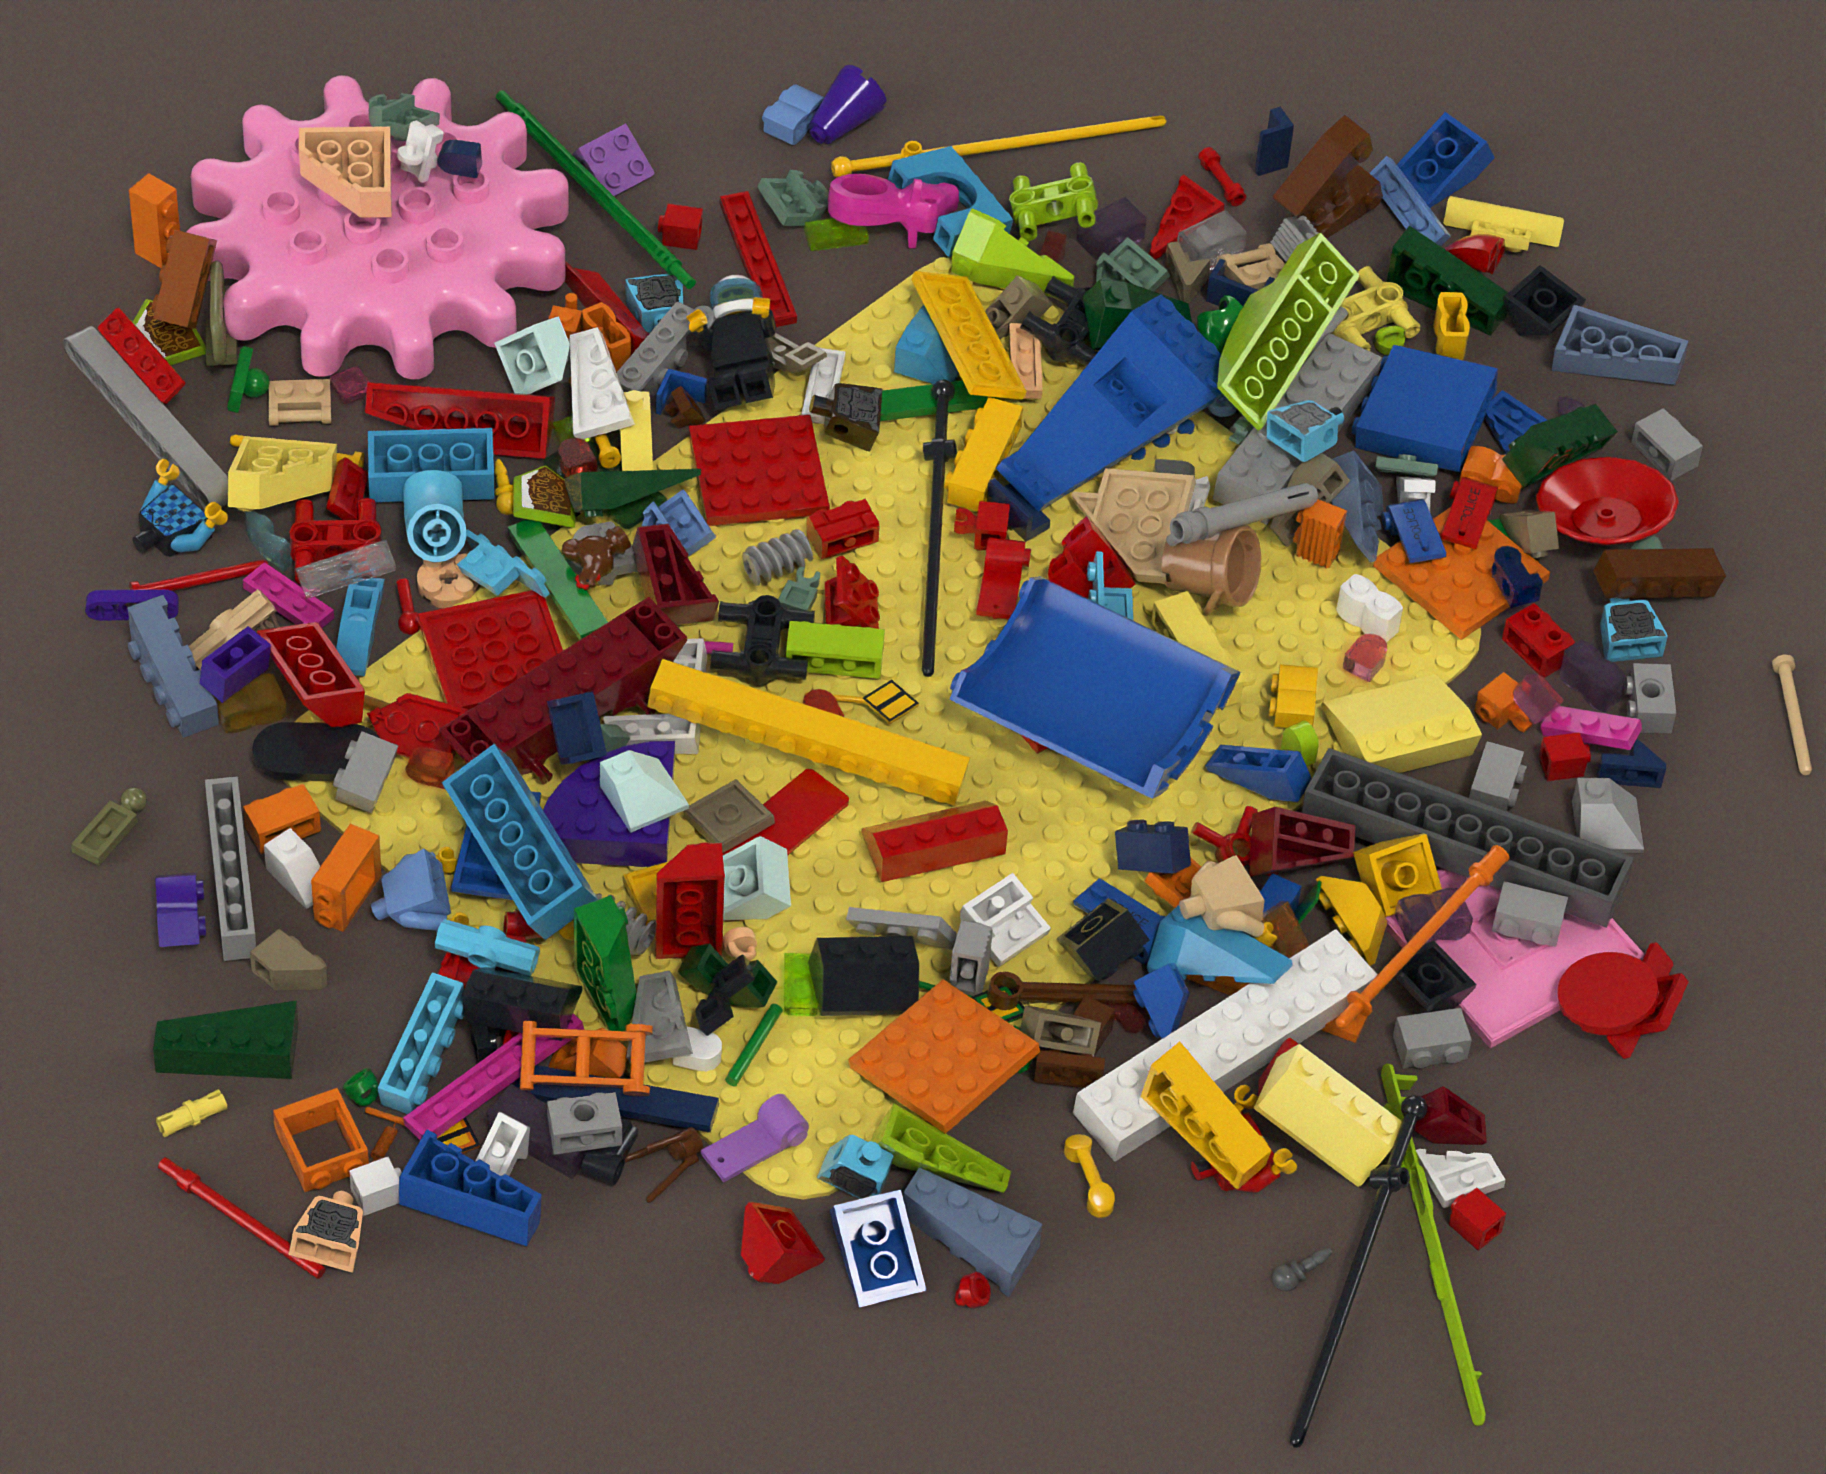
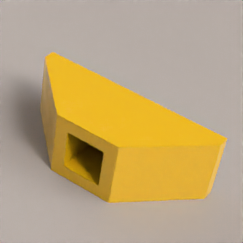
(1355, 913)

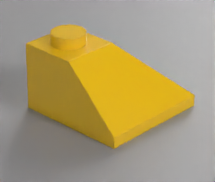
(1398, 870)

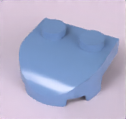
(683, 519)

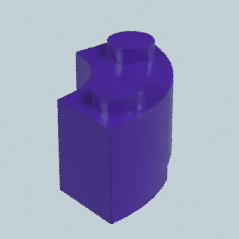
(178, 909)

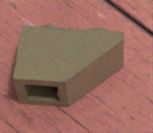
(1015, 304)
(287, 965)

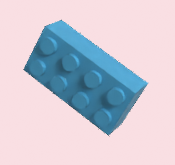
(401, 453)

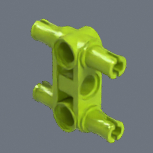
(1035, 206)

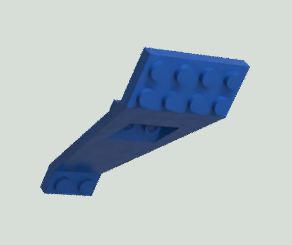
(1130, 393)

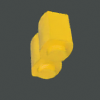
(1451, 325)
(1295, 695)

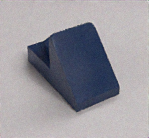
(1637, 769)

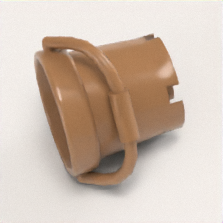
(1216, 567)

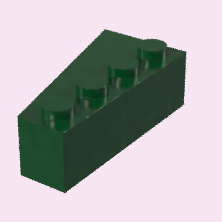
(1428, 269)
(1558, 443)
(230, 1042)

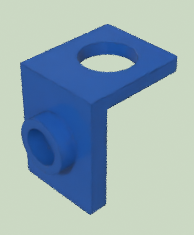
(693, 384)

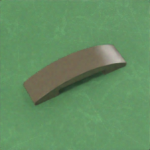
(794, 358)

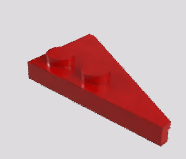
(1187, 207)

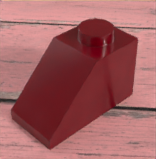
(1451, 1120)

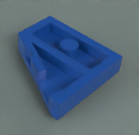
(1509, 419)

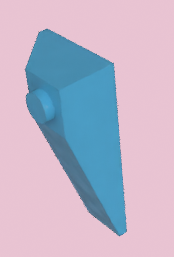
(923, 353)
(1214, 952)

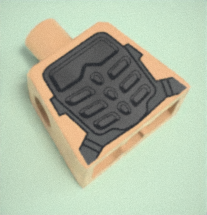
(329, 1232)

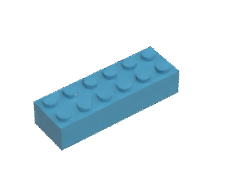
(519, 841)

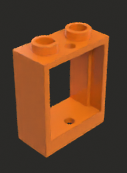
(346, 877)
(311, 1114)

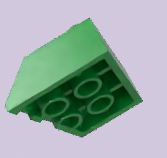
(604, 960)

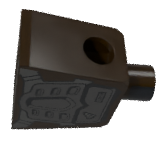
(850, 413)

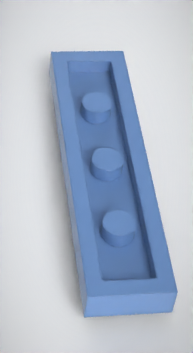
(1407, 202)

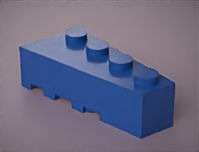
(467, 1192)

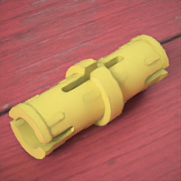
(191, 1113)

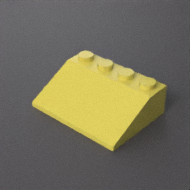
(1404, 724)

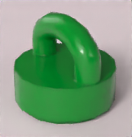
(361, 1083)

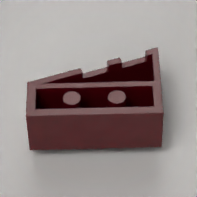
(670, 576)
(1297, 840)

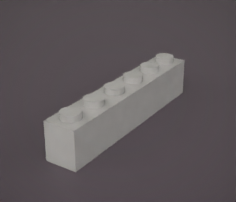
(230, 868)

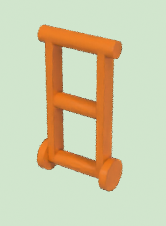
(633, 1032)

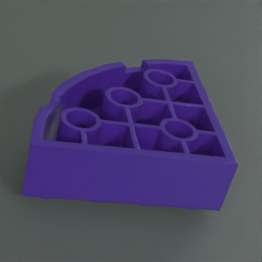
(592, 825)

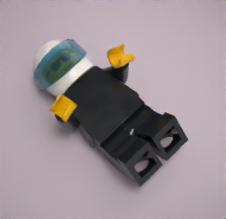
(738, 342)

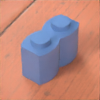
(791, 114)

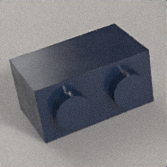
(1152, 847)

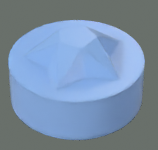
(1222, 407)

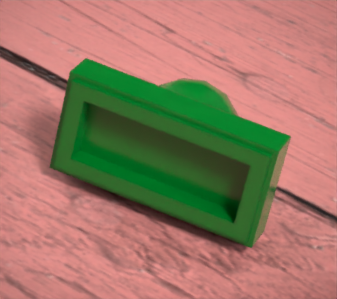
(251, 381)

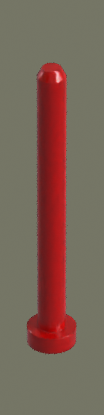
(200, 578)

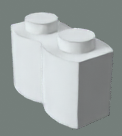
(1368, 608)

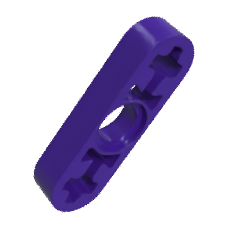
(101, 603)

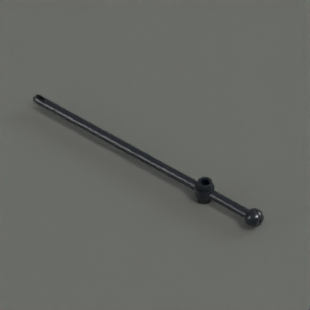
(939, 451)
(1386, 1179)

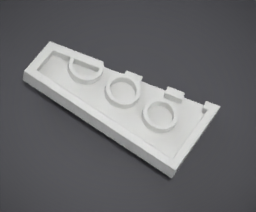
(596, 390)

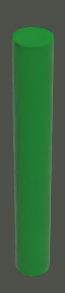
(753, 1045)

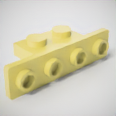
(1512, 224)

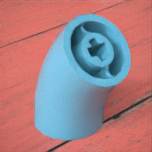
(434, 515)

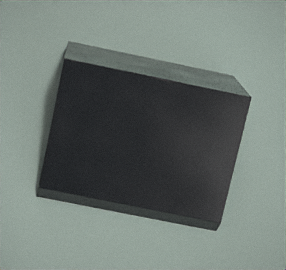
(1540, 303)
(1435, 979)

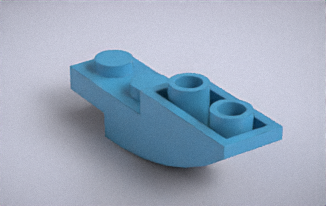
(359, 623)

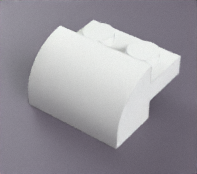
(1011, 916)

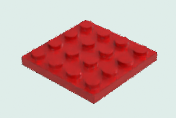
(758, 470)
(488, 644)

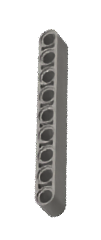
(147, 416)

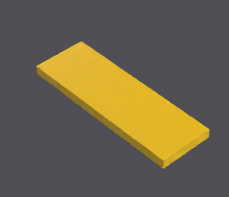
(968, 335)

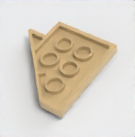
(1136, 514)

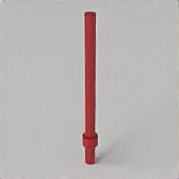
(190, 1182)

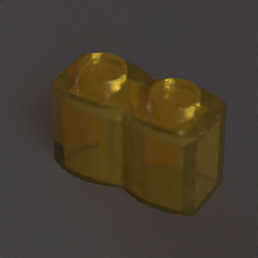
(254, 704)

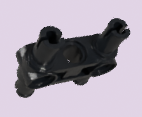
(1066, 338)
(760, 657)

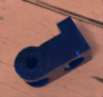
(1513, 578)

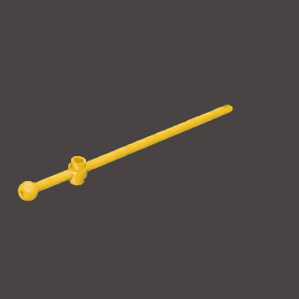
(844, 166)

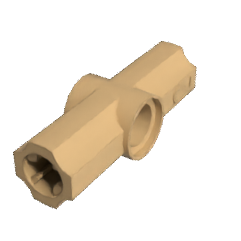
(250, 613)

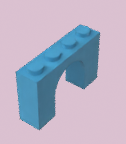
(948, 167)

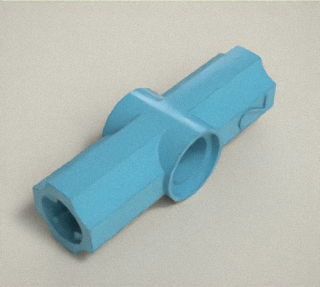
(487, 947)

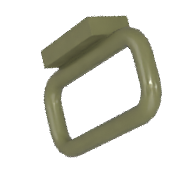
(220, 347)

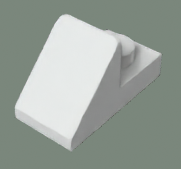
(1414, 489)
(505, 1144)

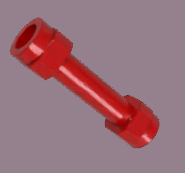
(1233, 191)

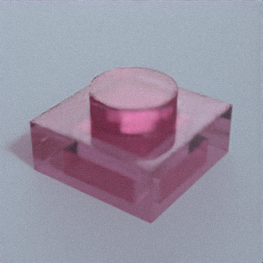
(349, 384)

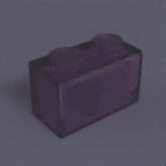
(1112, 227)

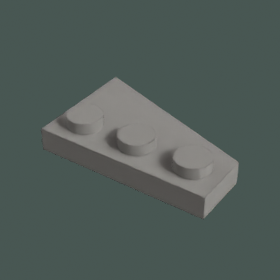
(924, 928)
(661, 1007)

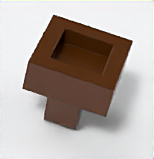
(686, 407)

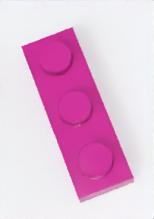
(287, 597)
(1593, 726)

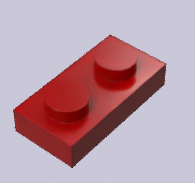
(347, 489)

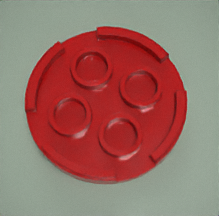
(1608, 993)

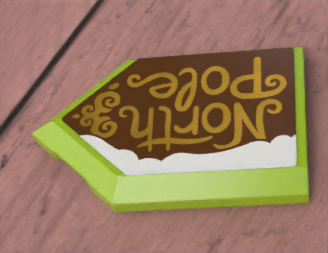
(171, 340)
(542, 498)

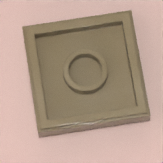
(729, 815)

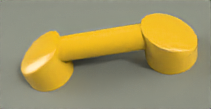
(1100, 1195)

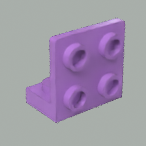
(615, 160)

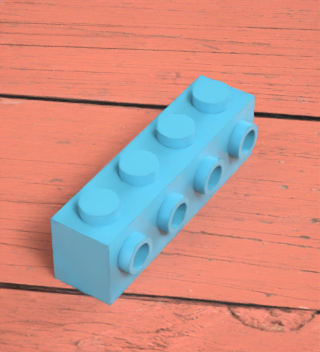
(422, 1044)

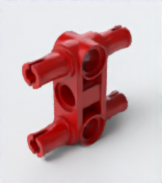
(323, 539)

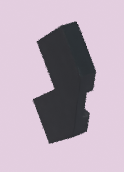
(727, 982)

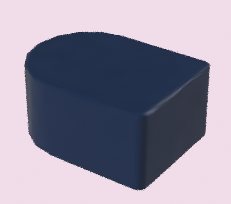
(460, 158)

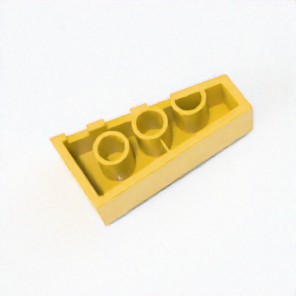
(1204, 1116)

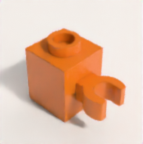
(1497, 705)

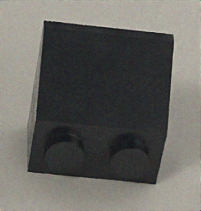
(1104, 939)

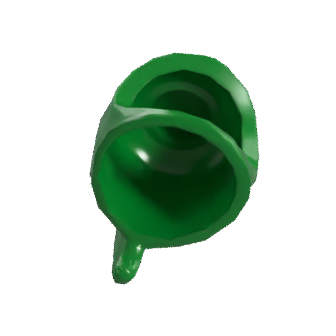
(1217, 324)

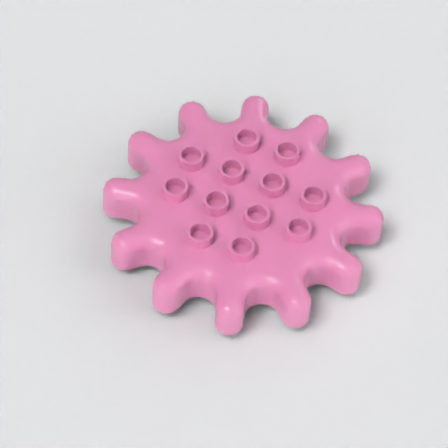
(380, 279)

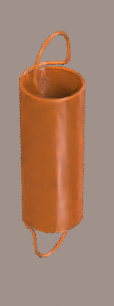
(384, 1142)

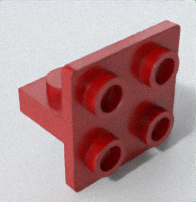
(851, 597)

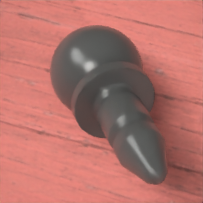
(1287, 1276)

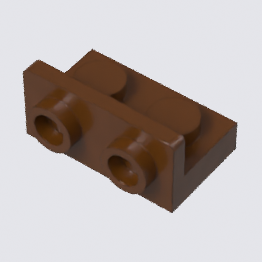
(1068, 1068)

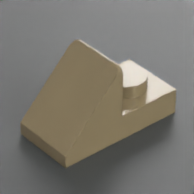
(1186, 275)

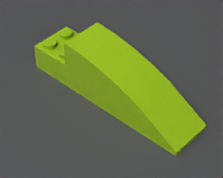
(1282, 327)

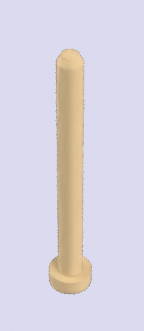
(1784, 666)

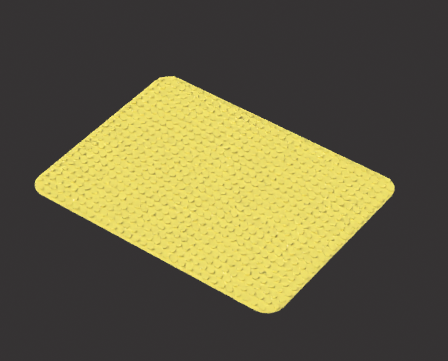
(1054, 808)

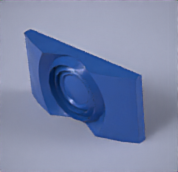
(474, 871)

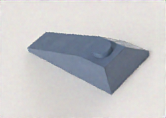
(1363, 501)

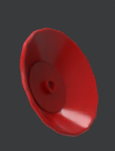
(1608, 500)

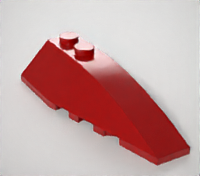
(518, 421)

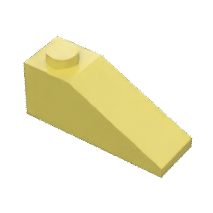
(637, 439)

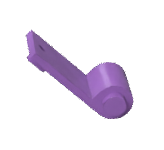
(776, 1129)

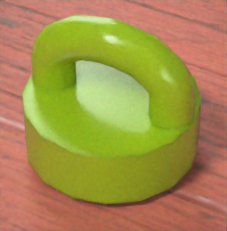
(1389, 336)

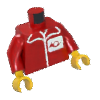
(1275, 1165)

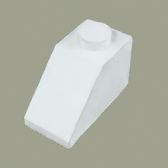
(292, 865)

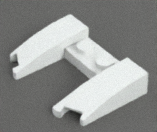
(667, 726)

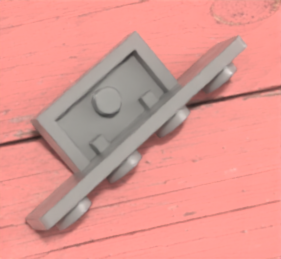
(660, 350)

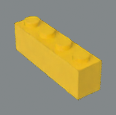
(985, 448)

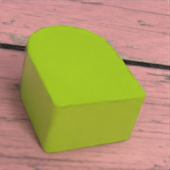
(1301, 738)

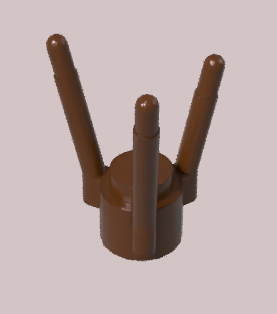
(681, 1146)

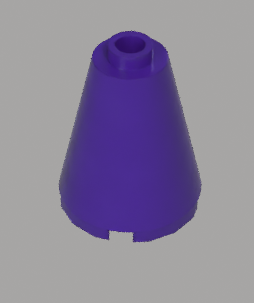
(846, 105)

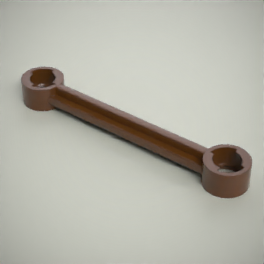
(1053, 992)

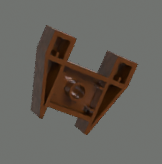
(1330, 183)

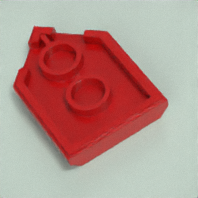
(415, 723)

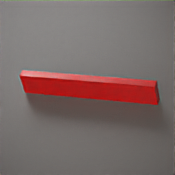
(757, 254)

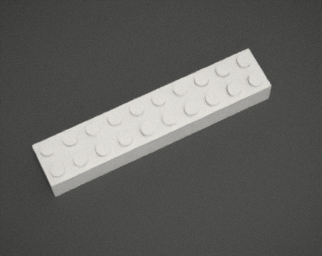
(1228, 1040)

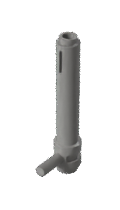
(1206, 521)

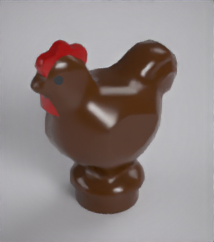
(595, 555)

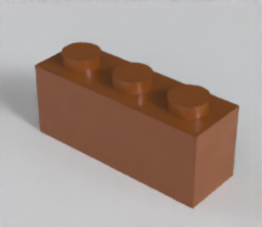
(184, 279)

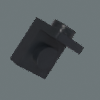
(484, 1040)

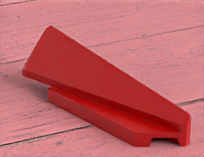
(593, 289)

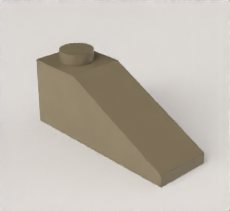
(1325, 477)

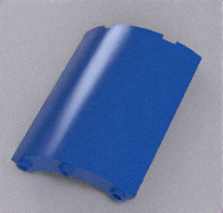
(1097, 687)

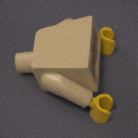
(1228, 900)

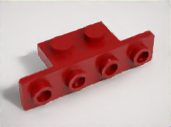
(141, 356)
(1670, 994)

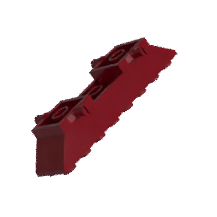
(612, 662)

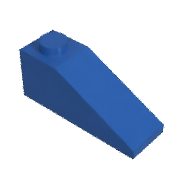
(1265, 771)

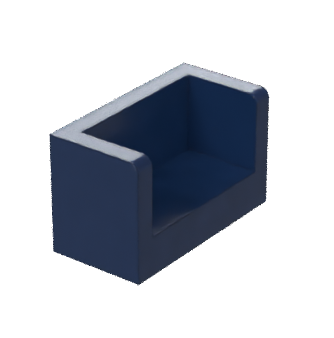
(1220, 285)
(576, 728)

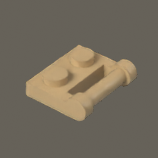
(1254, 274)
(299, 401)

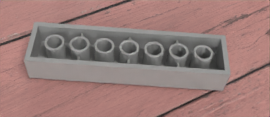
(1333, 377)

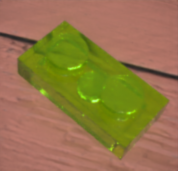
(834, 234)
(798, 986)

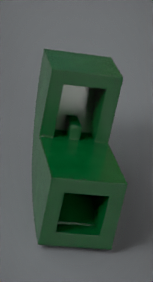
(704, 962)

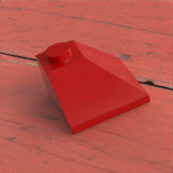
(776, 1244)

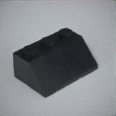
(864, 975)
(510, 998)

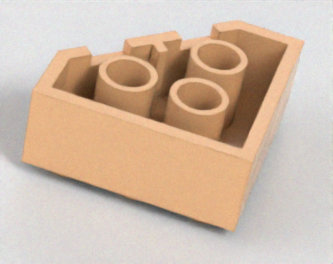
(350, 166)

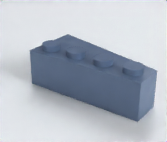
(1617, 349)
(170, 667)
(973, 1227)

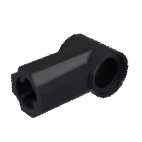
(608, 1163)

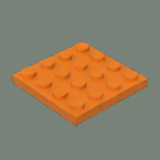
(1458, 586)
(944, 1056)

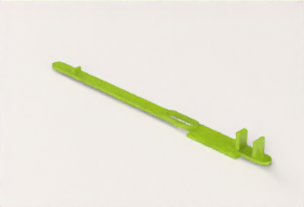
(1393, 1084)

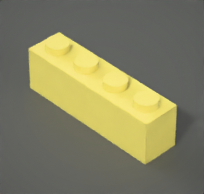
(1184, 622)

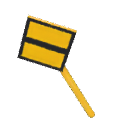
(887, 701)

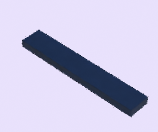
(661, 1106)

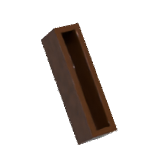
(1659, 573)

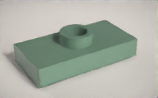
(1406, 466)

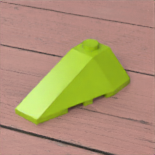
(995, 257)
(924, 1146)

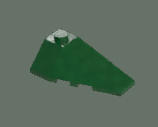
(1112, 301)
(606, 490)

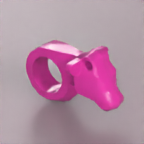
(877, 201)

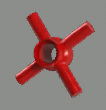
(1224, 845)

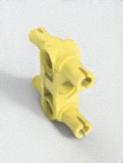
(1374, 308)

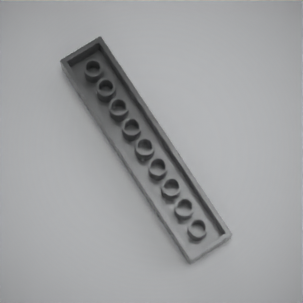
(1464, 830)

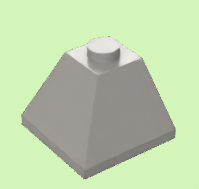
(1607, 815)

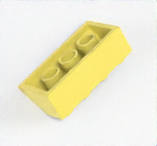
(1327, 1114)

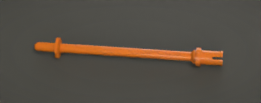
(1480, 874)

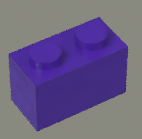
(235, 664)

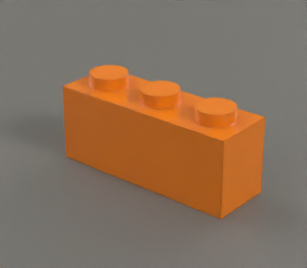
(153, 218)

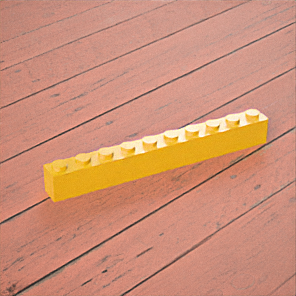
(808, 732)

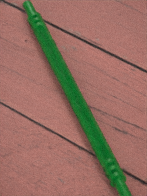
(598, 192)

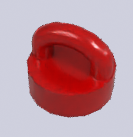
(973, 1291)

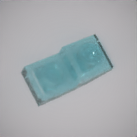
(271, 547)

